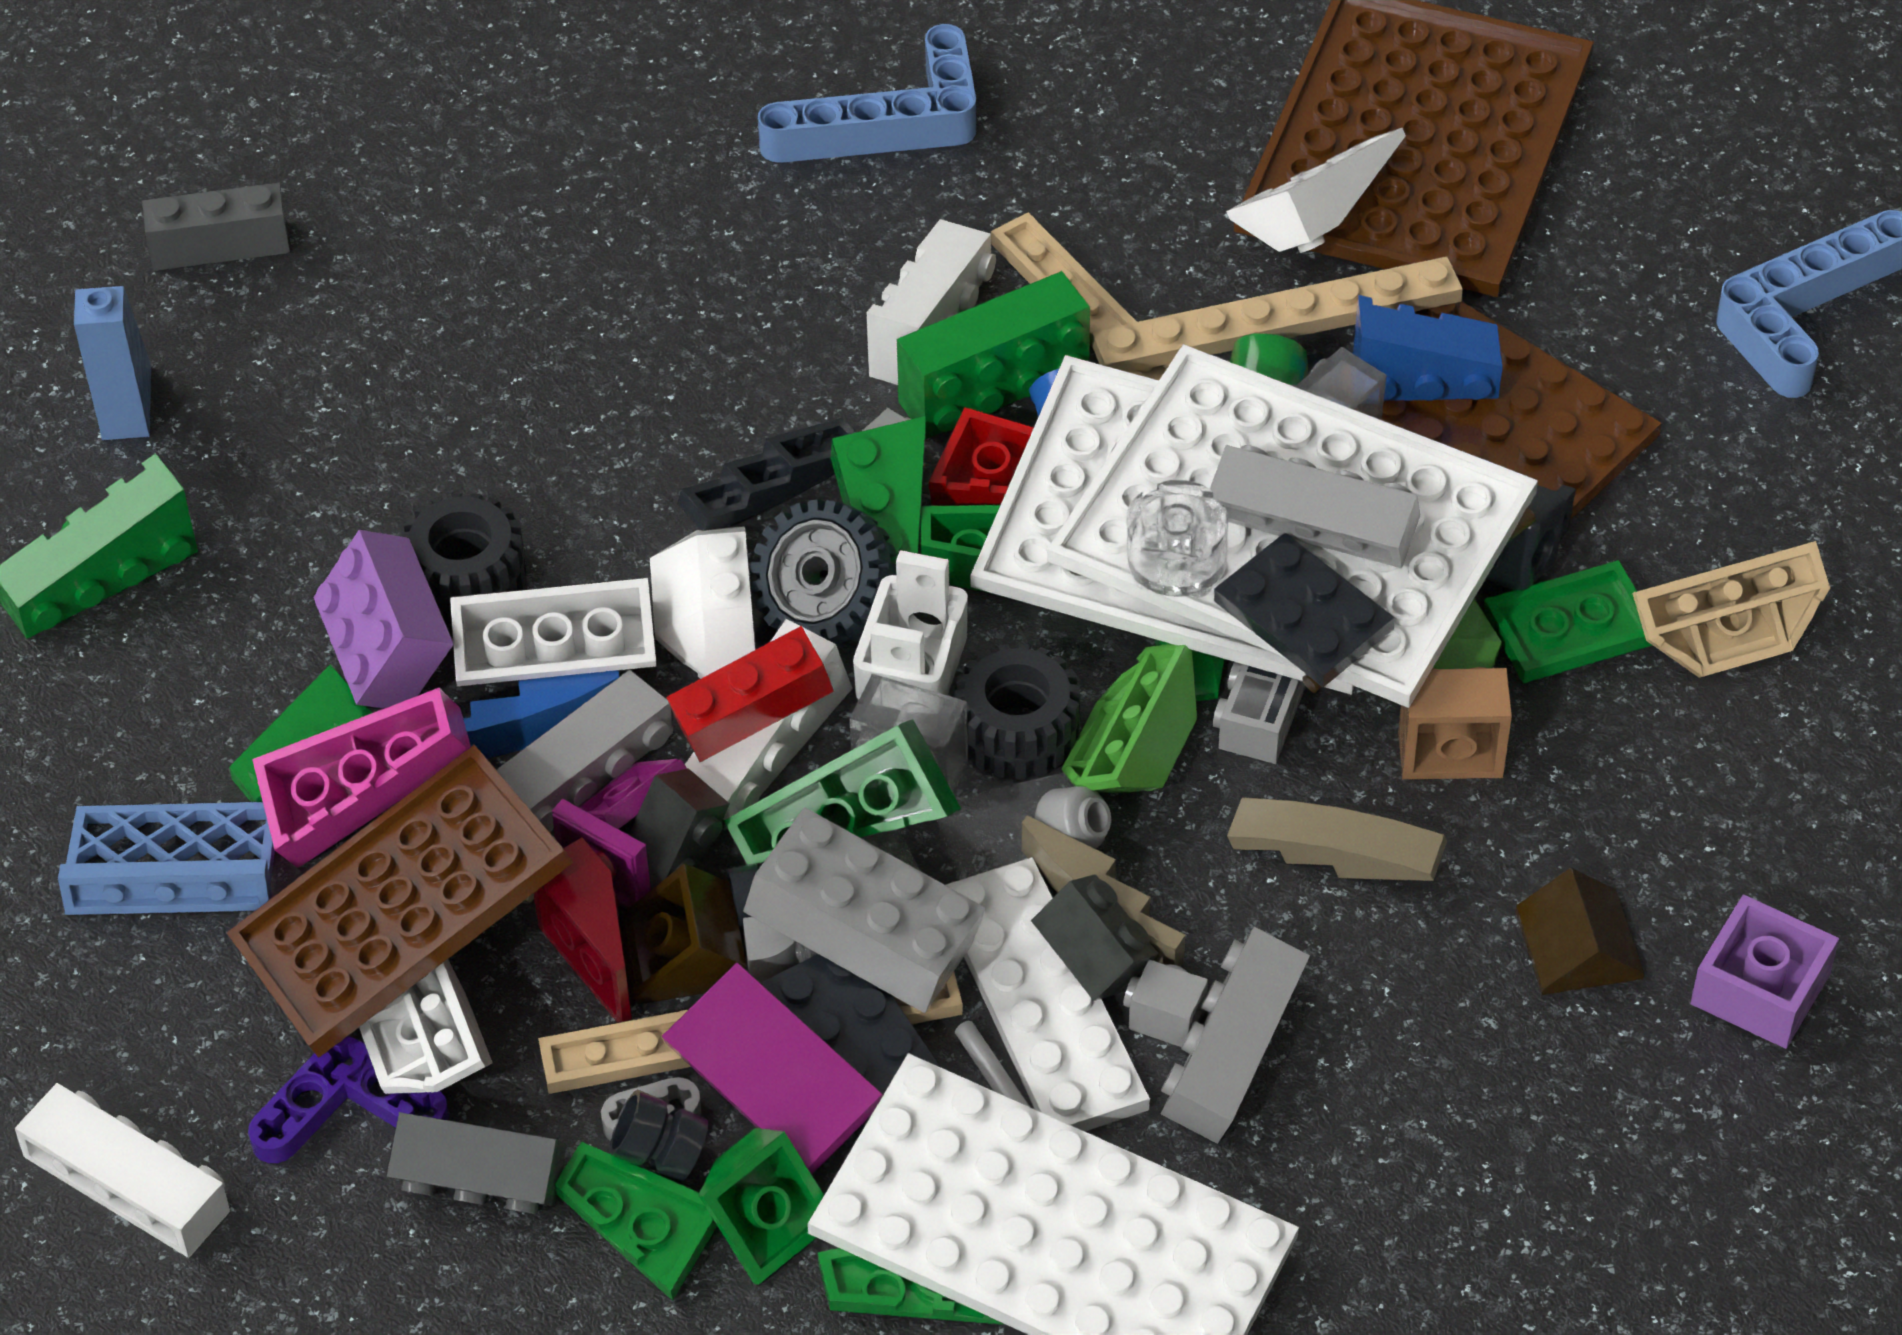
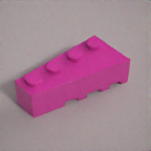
(355, 772)

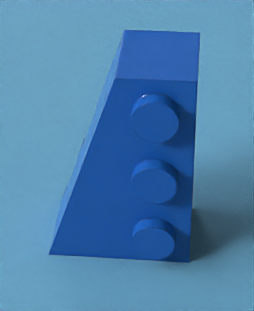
(1428, 354)

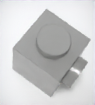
(1165, 1002)

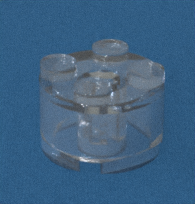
(1177, 539)

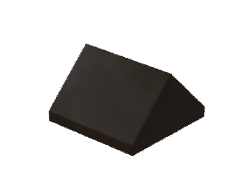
(1577, 935)

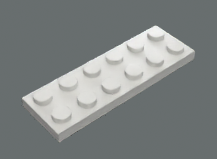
(1046, 1019)

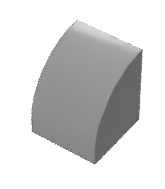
(767, 950)

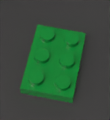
(1567, 621)

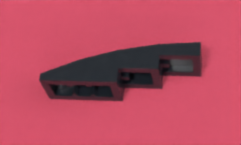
(759, 482)

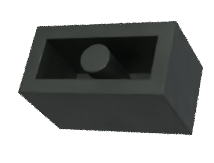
(678, 822)
(1095, 936)

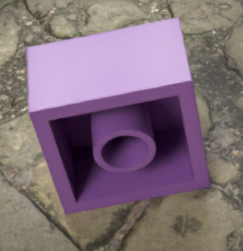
(1764, 971)

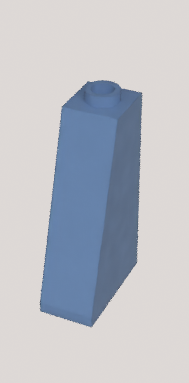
(114, 362)

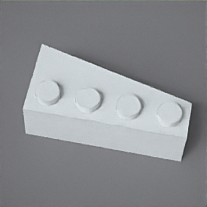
(932, 288)
(752, 764)

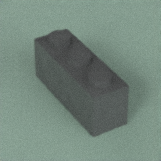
(215, 226)
(476, 1162)

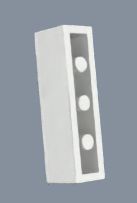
(123, 1169)

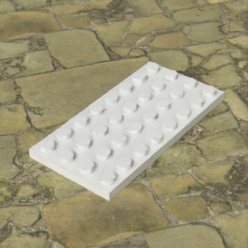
(1044, 1219)

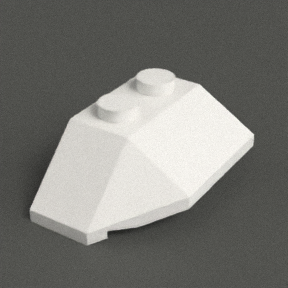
(704, 599)
(426, 1036)

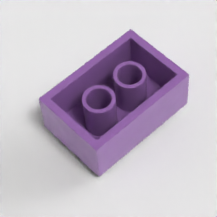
(382, 620)

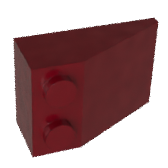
(582, 923)

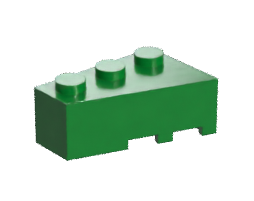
(883, 477)

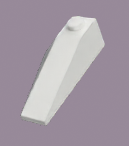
(1316, 198)

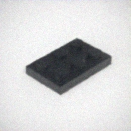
(1304, 609)

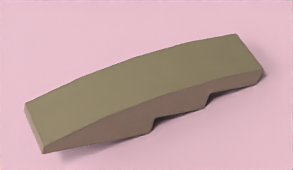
(1349, 840)
(1067, 859)

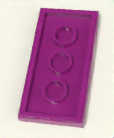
(773, 1066)

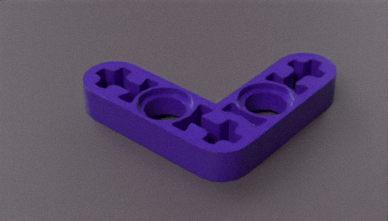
(348, 1082)

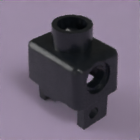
(1536, 547)

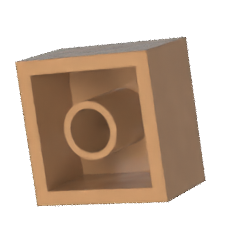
(1457, 725)

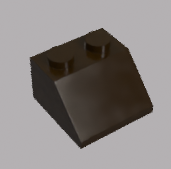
(680, 937)

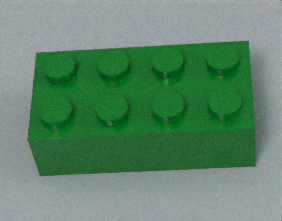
(991, 352)

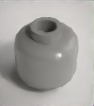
(1076, 813)

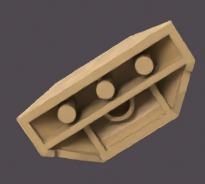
(1735, 610)

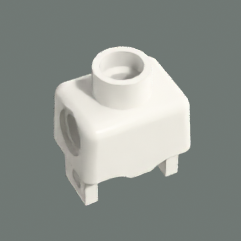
(899, 643)

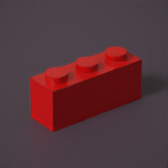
(750, 694)

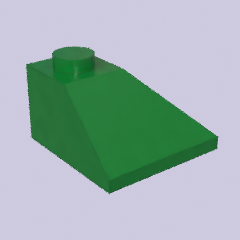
(762, 1201)

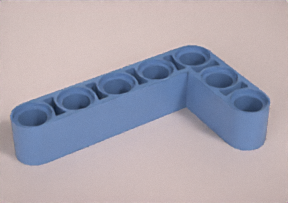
(880, 120)
(1761, 301)

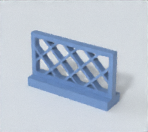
(171, 882)

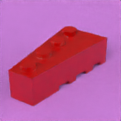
(978, 460)

